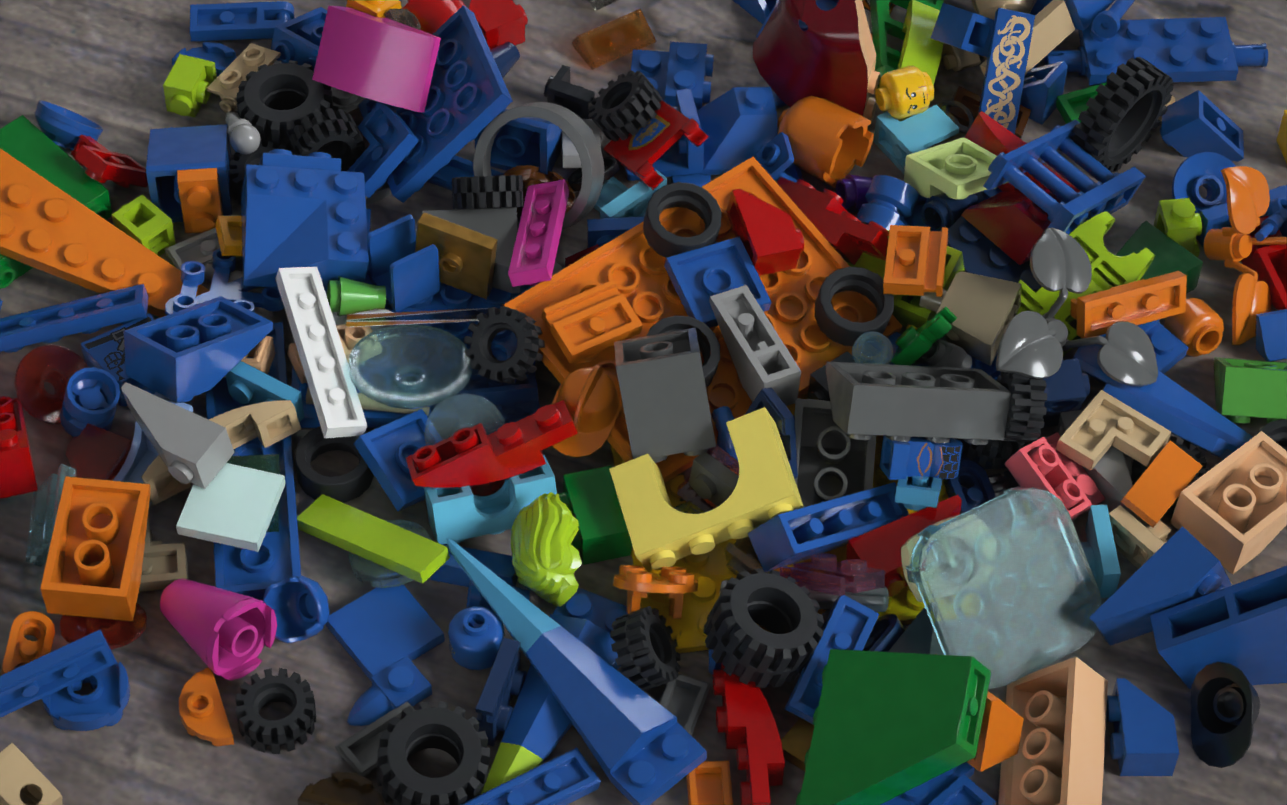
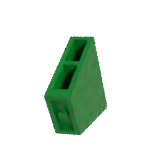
(891, 724)

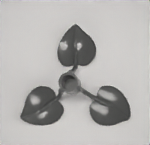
(1036, 343)

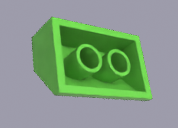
(1250, 389)

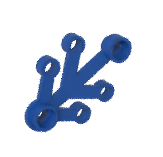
(194, 274)

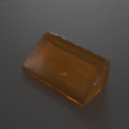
(614, 39)

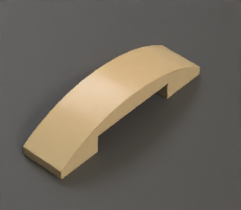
(266, 420)

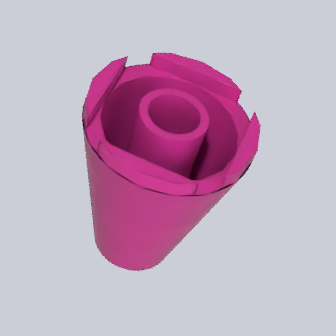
(220, 625)

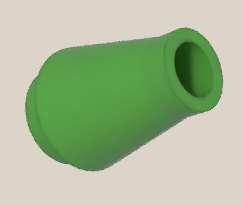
(354, 296)

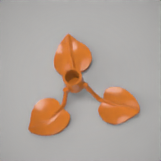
(1246, 201)

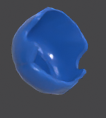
(299, 608)

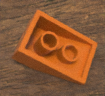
(97, 549)

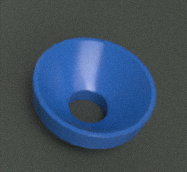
(64, 125)

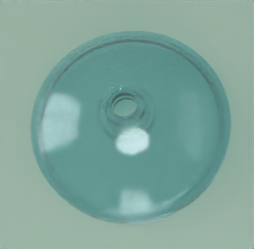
(409, 366)

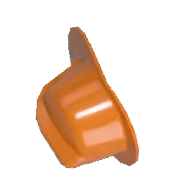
(594, 405)

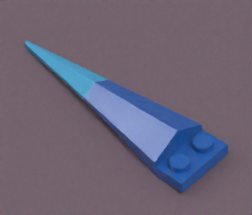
(621, 724)

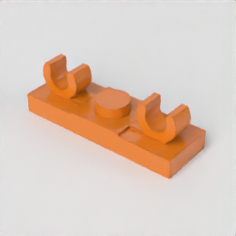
(1131, 302)

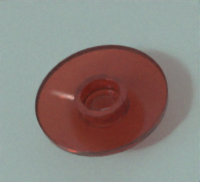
(41, 365)
(116, 632)

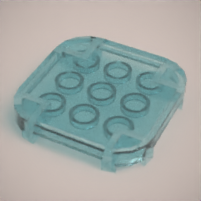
(1007, 584)

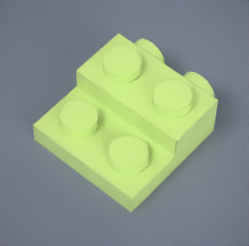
(949, 168)

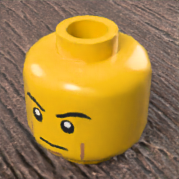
(904, 92)

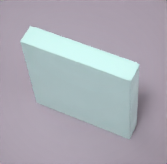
(232, 507)

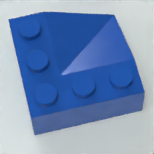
(303, 222)

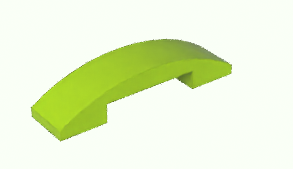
(918, 46)

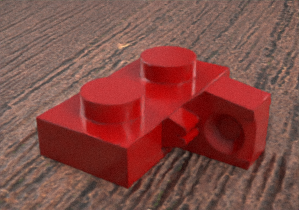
(108, 165)

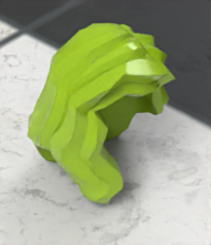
(544, 550)

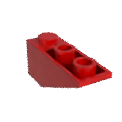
(16, 459)

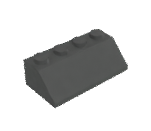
(917, 402)

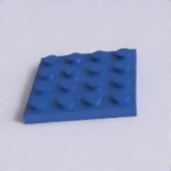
(460, 103)

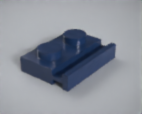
(502, 684)

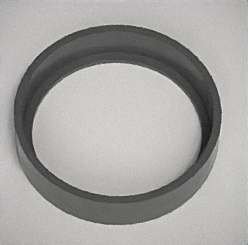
(575, 129)

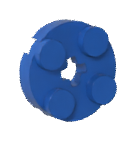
(93, 710)

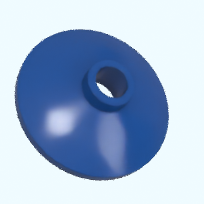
(1205, 171)

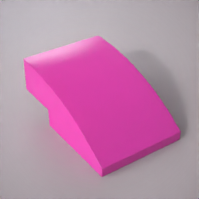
(376, 58)

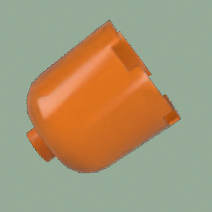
(826, 138)

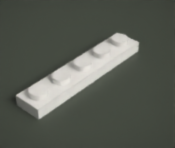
(321, 352)

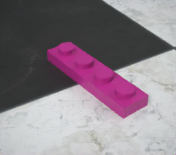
(538, 233)

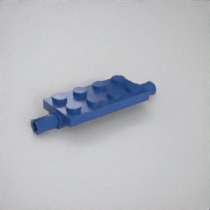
(1177, 46)

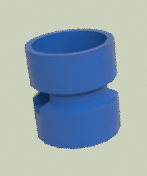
(888, 202)
(90, 399)

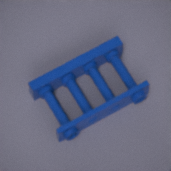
(1108, 194)

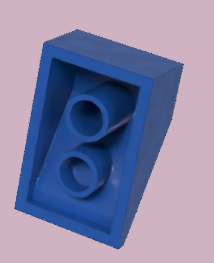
(192, 347)
(1168, 578)

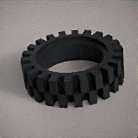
(1123, 113)

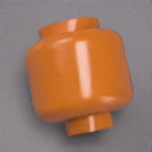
(1197, 327)

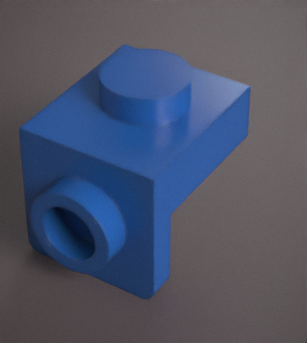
(778, 159)

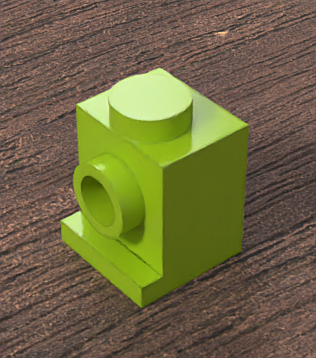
(187, 85)
(1179, 222)
(145, 224)

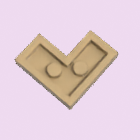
(1108, 424)

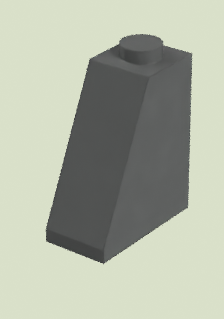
(493, 222)

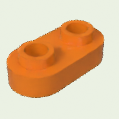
(22, 651)

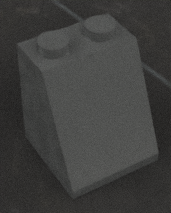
(664, 395)

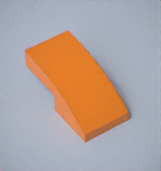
(1161, 483)

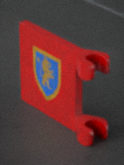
(653, 141)

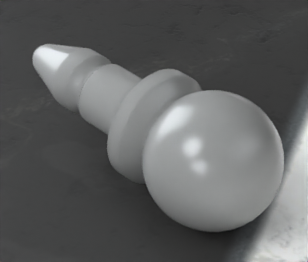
(242, 135)

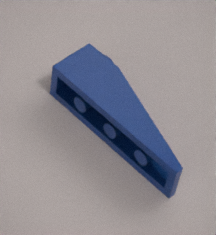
(824, 526)

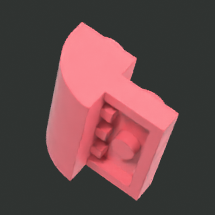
(1049, 470)

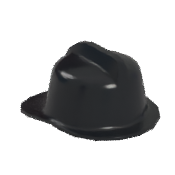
(1222, 714)

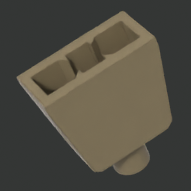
(982, 312)

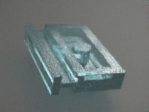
(43, 515)

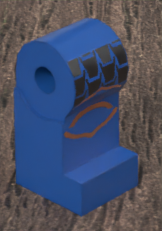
(920, 458)

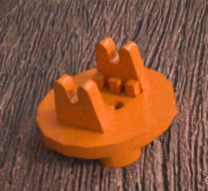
(671, 582)

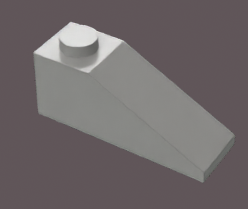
(755, 346)
(185, 441)

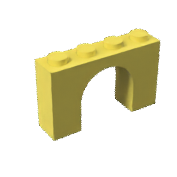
(762, 492)

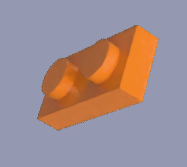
(199, 199)

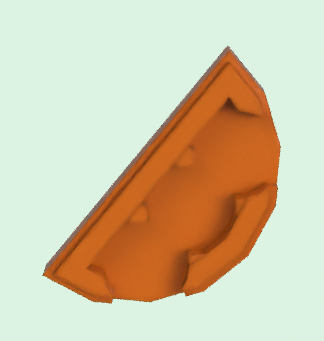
(203, 710)

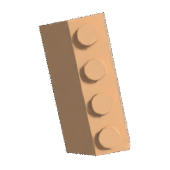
(1060, 737)

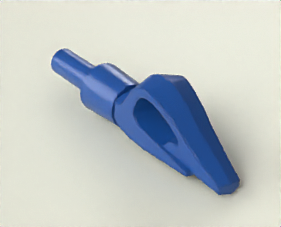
(1277, 216)

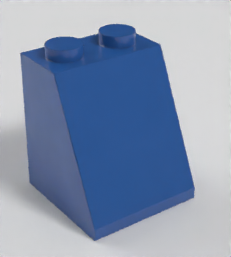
(185, 150)

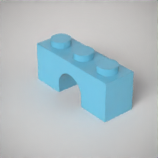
(462, 515)

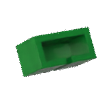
(600, 518)

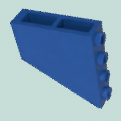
(1232, 626)

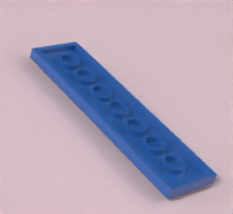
(279, 554)

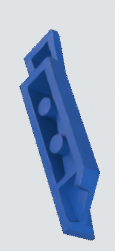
(1171, 408)

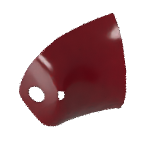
(814, 62)

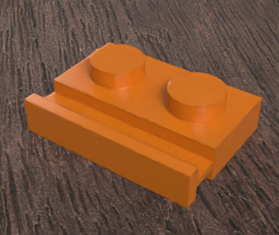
(915, 260)
(591, 321)

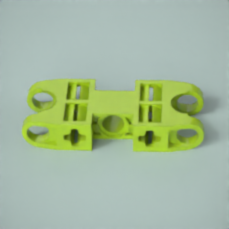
(1107, 271)

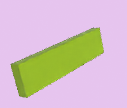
(373, 538)

